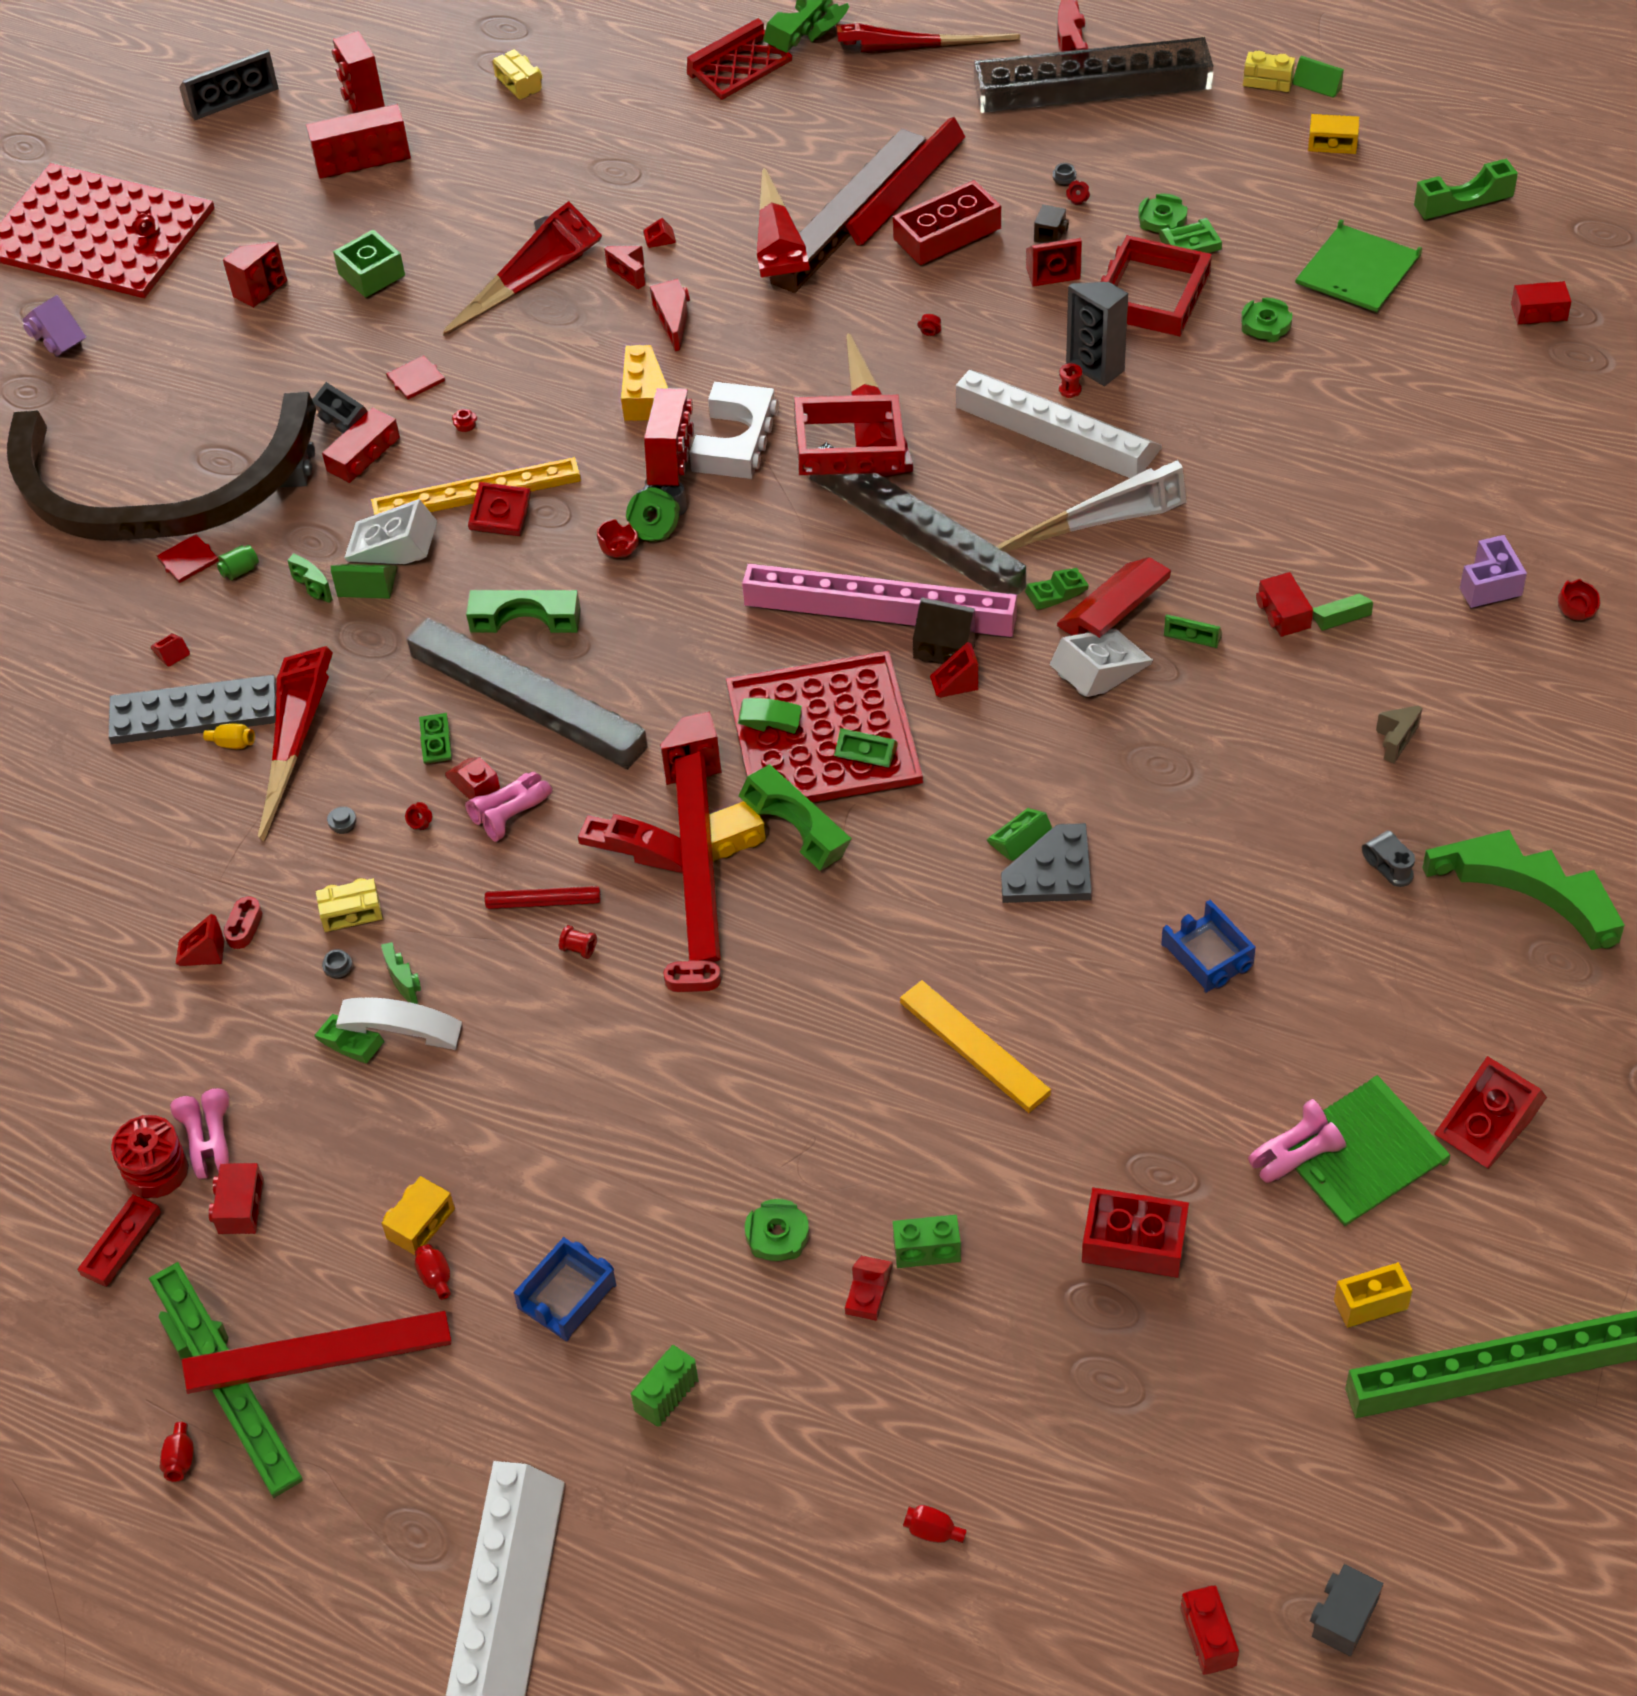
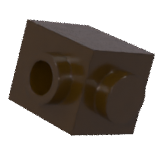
(1050, 224)

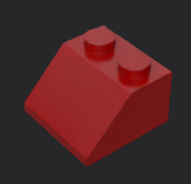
(1054, 262)

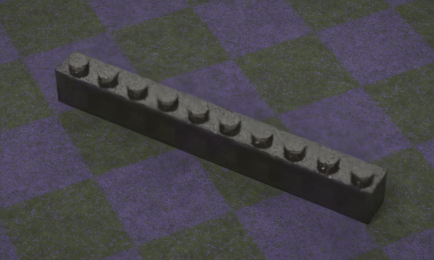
(928, 529)
(528, 693)

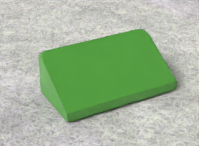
(1318, 76)
(1342, 611)
(1192, 631)
(865, 748)
(1020, 833)

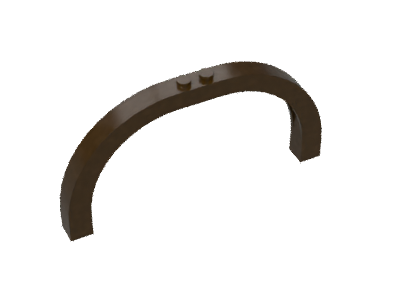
(169, 519)

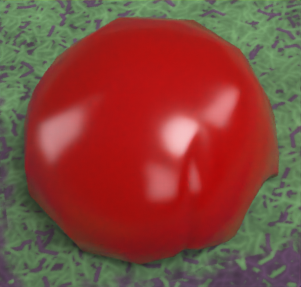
(616, 539)
(1578, 600)

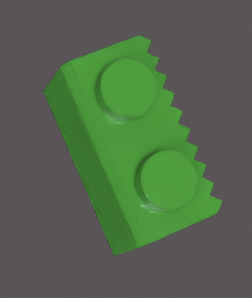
(665, 1385)

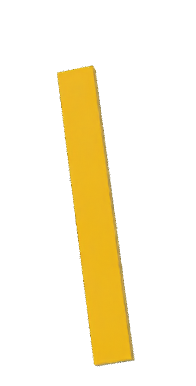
(464, 491)

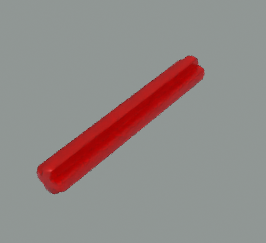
(542, 897)

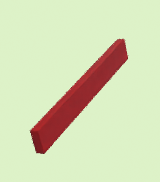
(905, 181)
(697, 858)
(315, 1352)

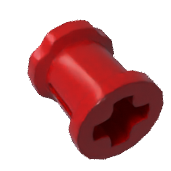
(1070, 380)
(577, 941)

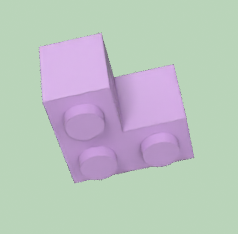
(55, 325)
(1494, 575)

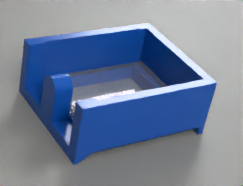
(1210, 947)
(565, 1288)

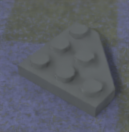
(1051, 868)

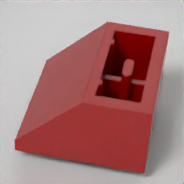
(255, 272)
(690, 736)

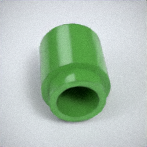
(237, 562)

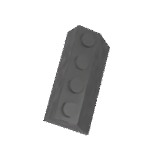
(229, 85)
(1097, 329)

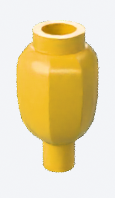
(231, 736)

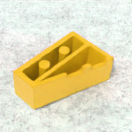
(640, 381)

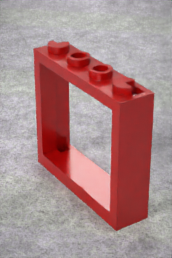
(1168, 257)
(849, 410)

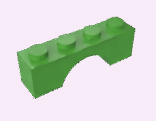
(786, 29)
(1491, 184)
(492, 608)
(773, 794)

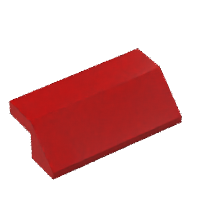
(1115, 598)

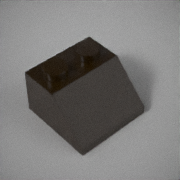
(942, 630)

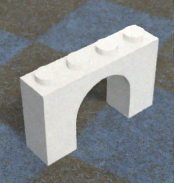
(739, 454)

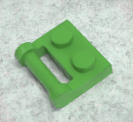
(1195, 236)

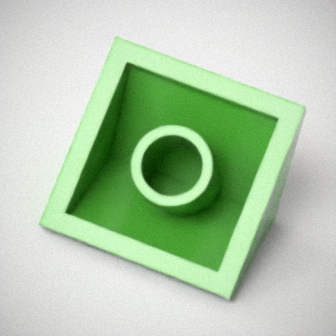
(363, 580)

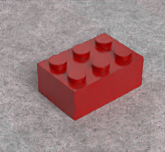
(357, 73)
(1135, 1232)

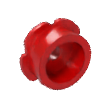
(1083, 196)
(146, 229)
(929, 324)
(464, 420)
(413, 819)

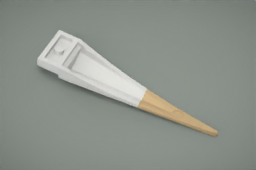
(1137, 497)

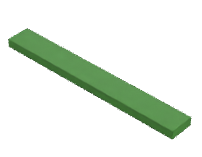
(237, 1400)

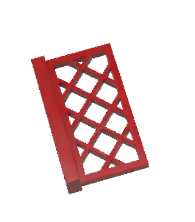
(727, 49)

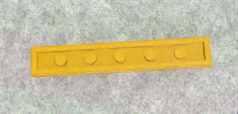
(975, 1046)

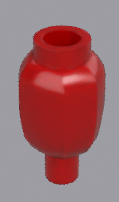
(433, 1270)
(176, 1453)
(932, 1525)

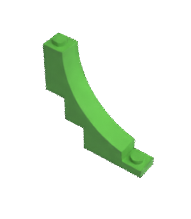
(1499, 862)

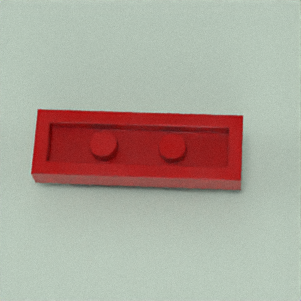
(119, 1240)

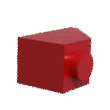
(474, 778)

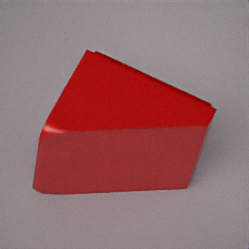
(659, 234)
(171, 649)

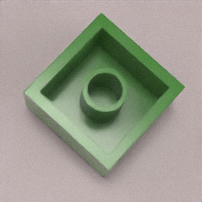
(369, 263)

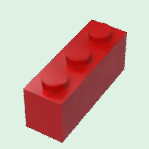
(361, 445)

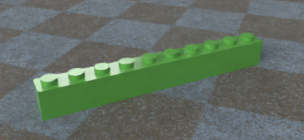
(1492, 1364)

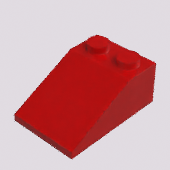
(1490, 1113)

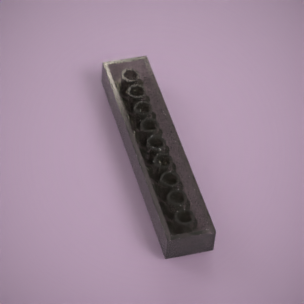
(1093, 74)

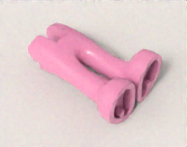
(520, 794)
(188, 1112)
(1313, 1122)

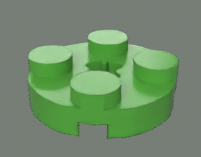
(1151, 214)
(1254, 320)
(666, 518)
(777, 1247)

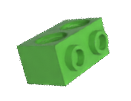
(926, 1241)

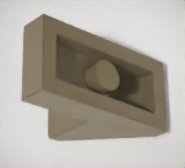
(1398, 729)

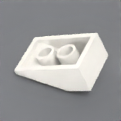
(393, 536)
(1098, 663)

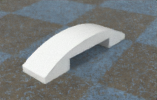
(400, 1017)

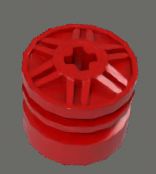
(149, 1156)

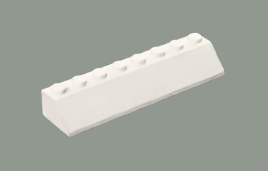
(1055, 424)
(507, 1583)

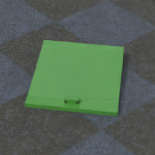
(1358, 267)
(1381, 1154)

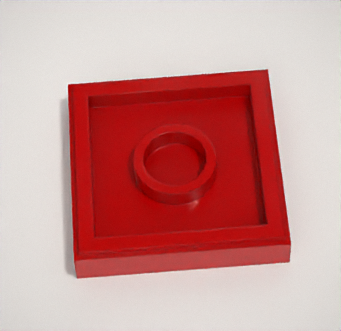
(499, 509)

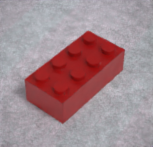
(358, 141)
(947, 222)
(668, 436)

